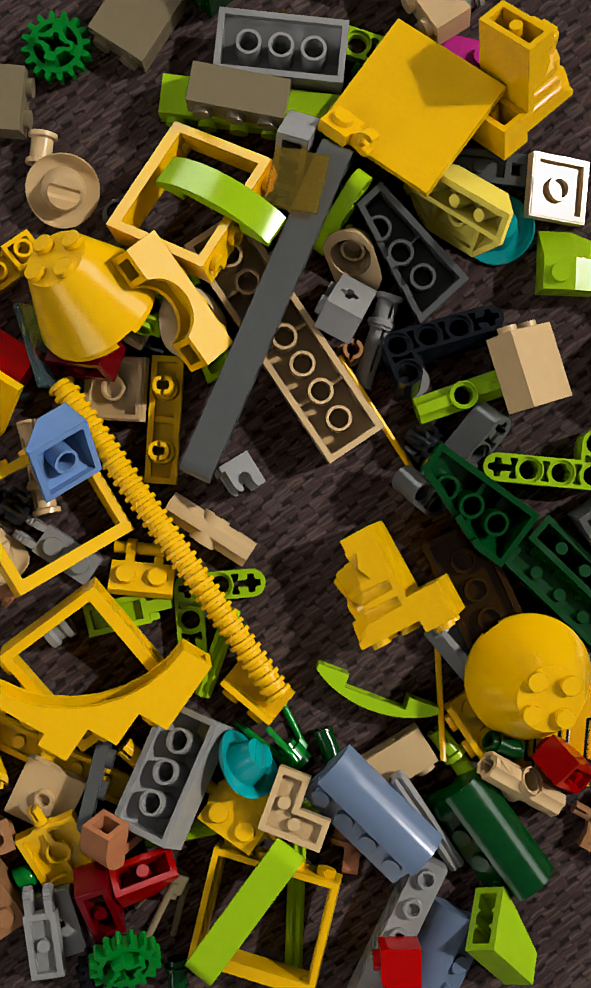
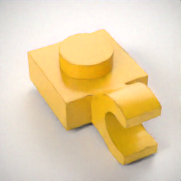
(346, 129)

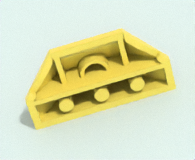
(465, 211)

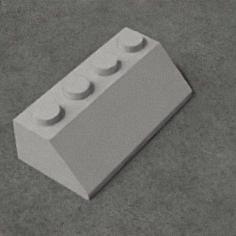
(285, 46)
(171, 778)

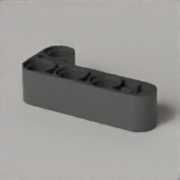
(472, 440)

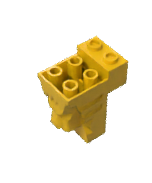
(524, 58)
(385, 594)

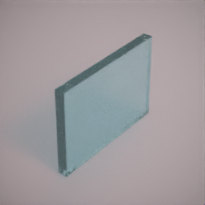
(35, 347)

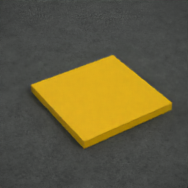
(420, 104)

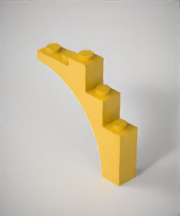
(109, 714)

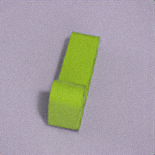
(542, 467)

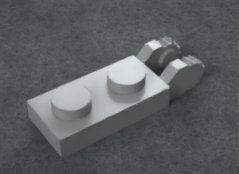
(56, 544)
(43, 935)

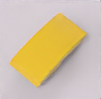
(14, 259)

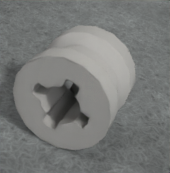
(61, 631)

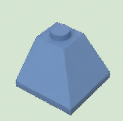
(61, 451)

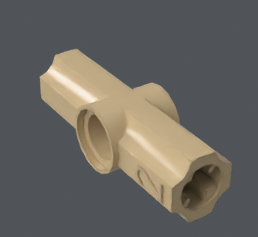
(209, 529)
(521, 784)

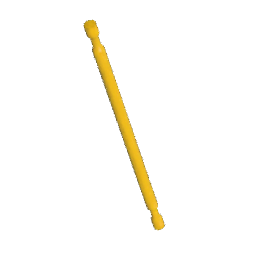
(387, 431)

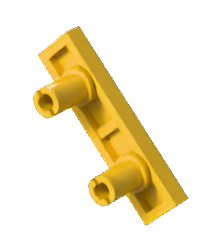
(164, 420)

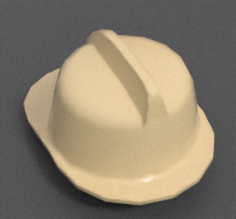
(354, 254)

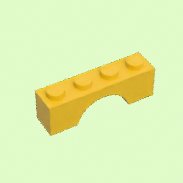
(152, 266)

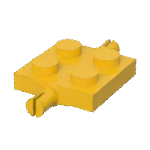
(235, 816)
(52, 846)

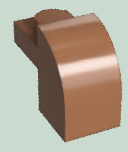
(107, 839)

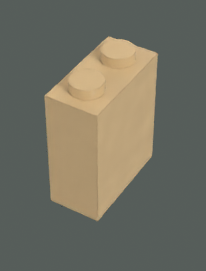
(528, 365)

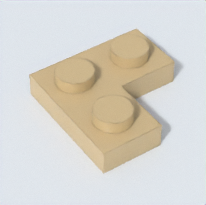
(287, 818)

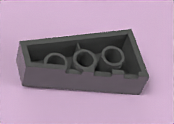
(412, 257)

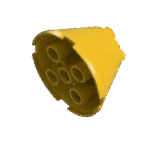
(82, 297)
(528, 676)

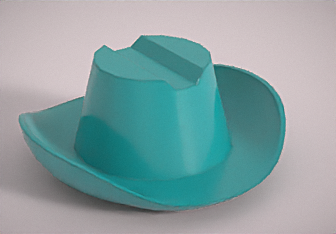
(517, 238)
(246, 764)

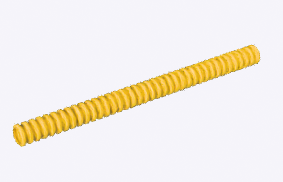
(174, 546)

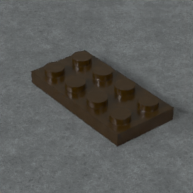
(477, 581)

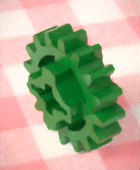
(65, 59)
(124, 960)

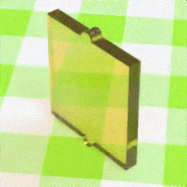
(297, 180)

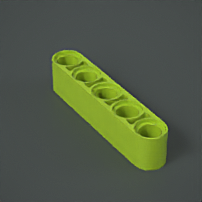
(244, 911)

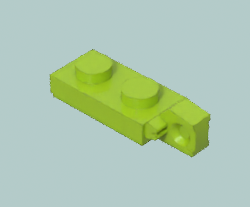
(139, 609)

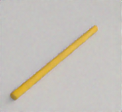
(441, 722)

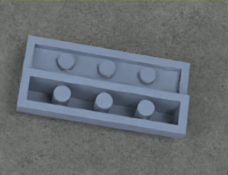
(373, 815)
(443, 945)

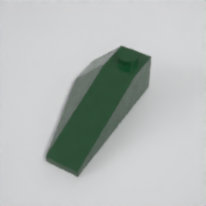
(482, 508)

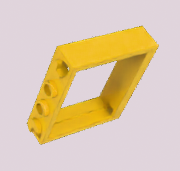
(144, 194)
(122, 526)
(109, 610)
(252, 966)

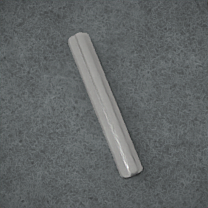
(446, 849)

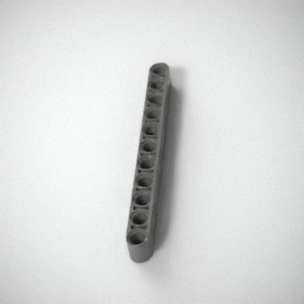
(261, 324)

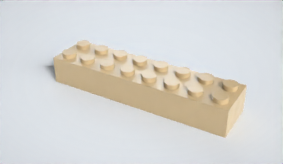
(298, 358)

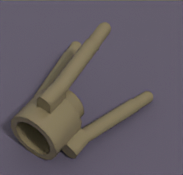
(178, 887)

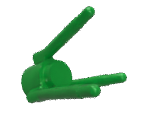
(291, 752)

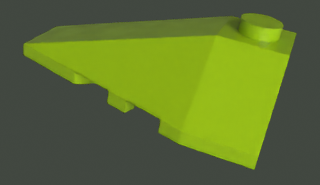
(563, 264)

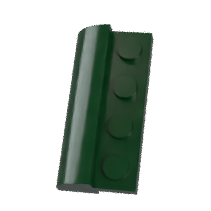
(556, 574)
(490, 835)

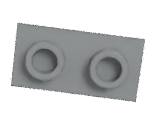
(451, 647)

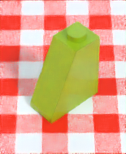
(500, 938)

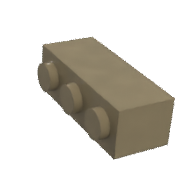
(237, 95)

